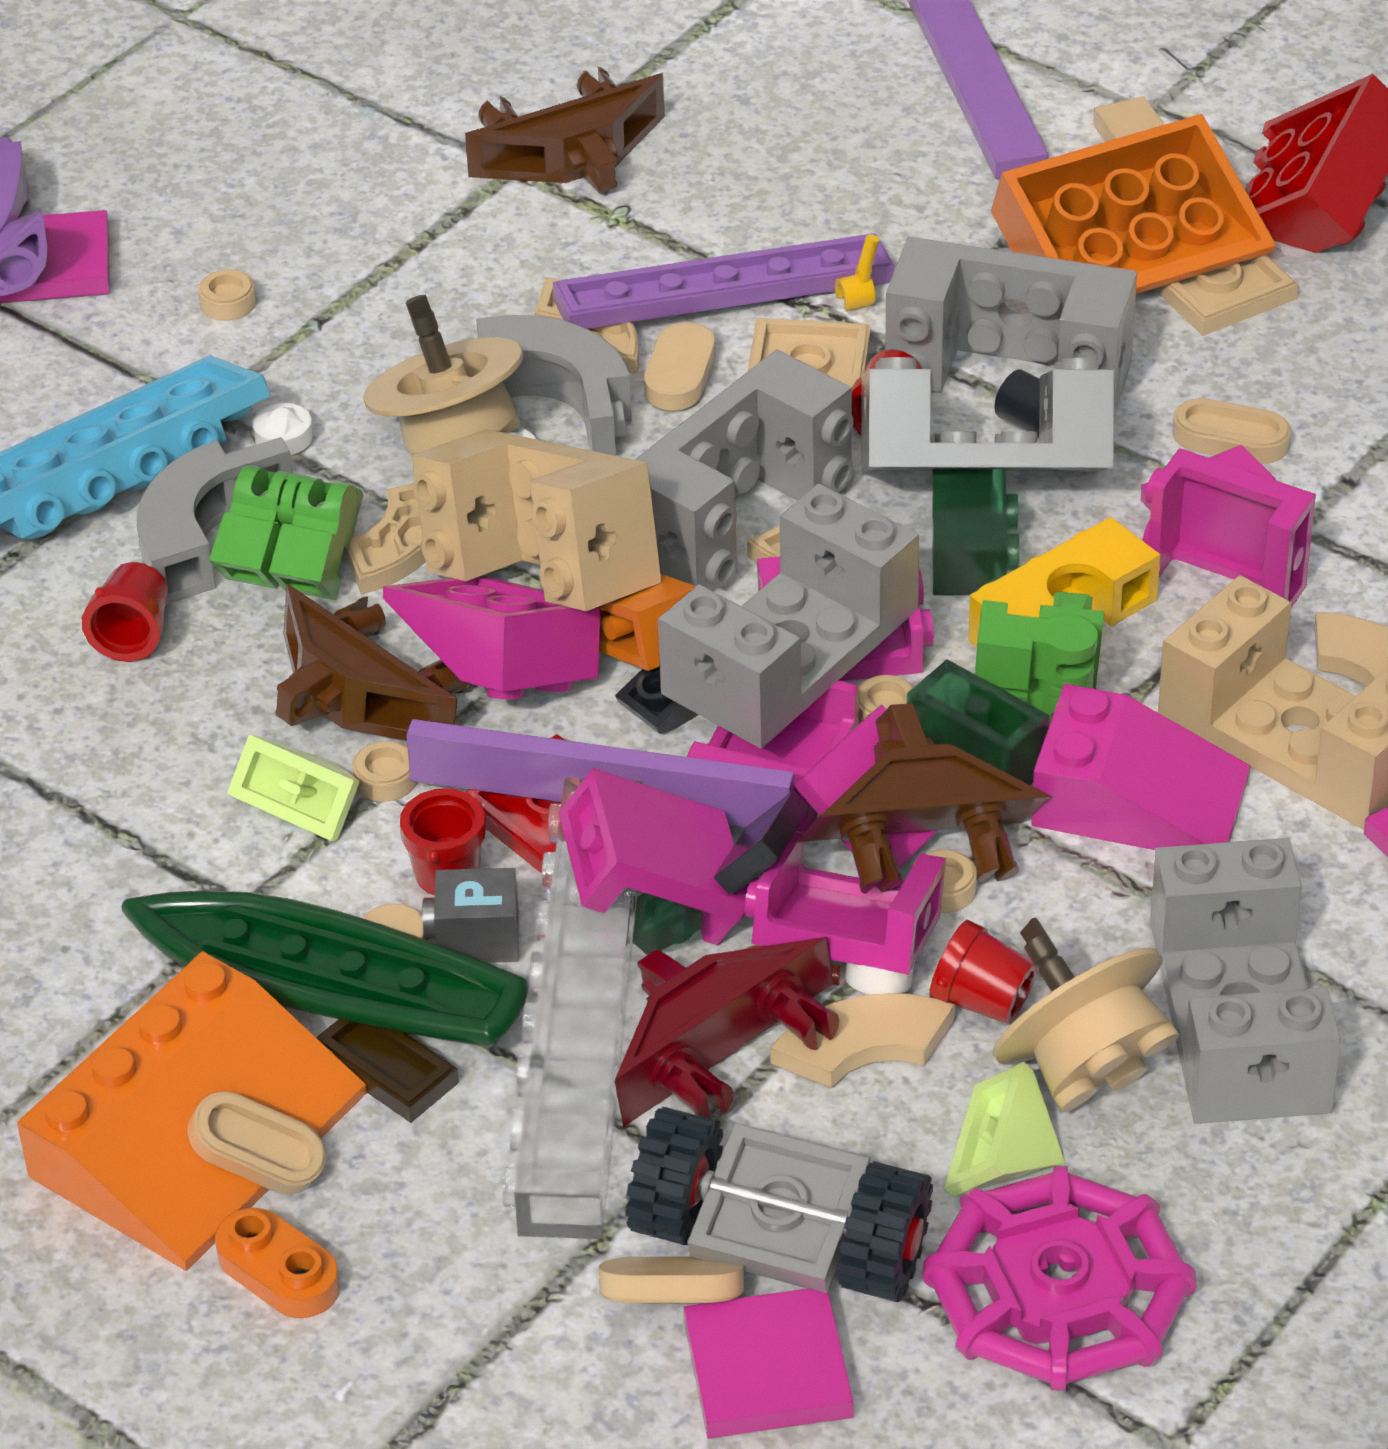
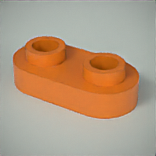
(270, 1258)

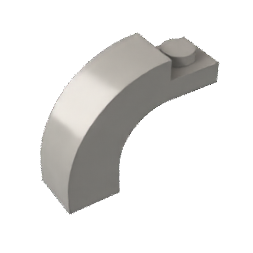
(571, 367)
(188, 503)

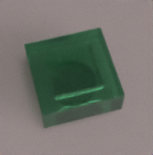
(663, 923)

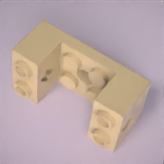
(540, 503)
(1238, 690)

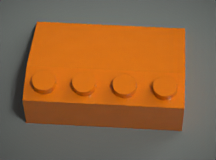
(1135, 203)
(120, 1120)

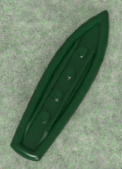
(336, 963)

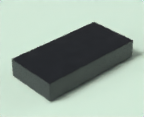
(761, 843)

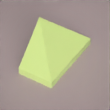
(294, 786)
(1003, 1133)

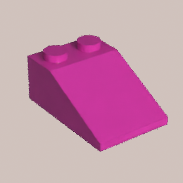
(500, 633)
(1133, 775)

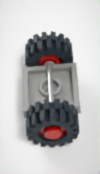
(779, 1205)

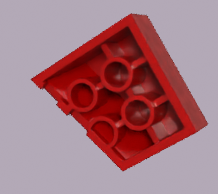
(1323, 167)

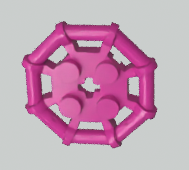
(1055, 1308)

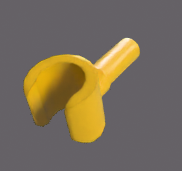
(859, 288)

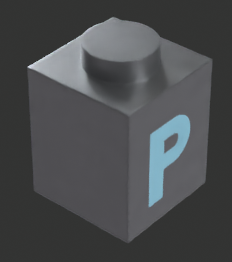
(475, 913)

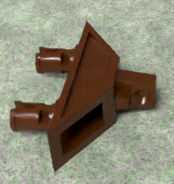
(567, 139)
(352, 677)
(921, 790)

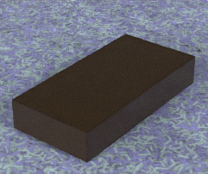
(392, 1066)

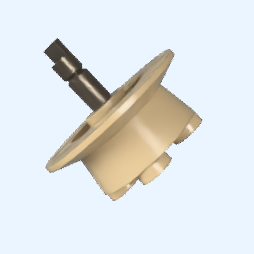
(447, 387)
(1090, 1024)

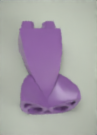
(22, 239)

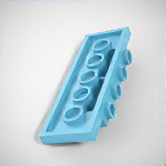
(120, 444)

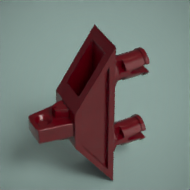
(713, 1010)

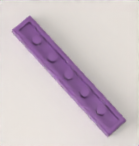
(980, 84)
(714, 282)
(539, 765)

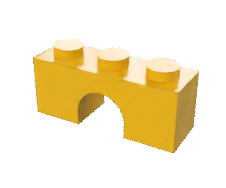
(1098, 561)

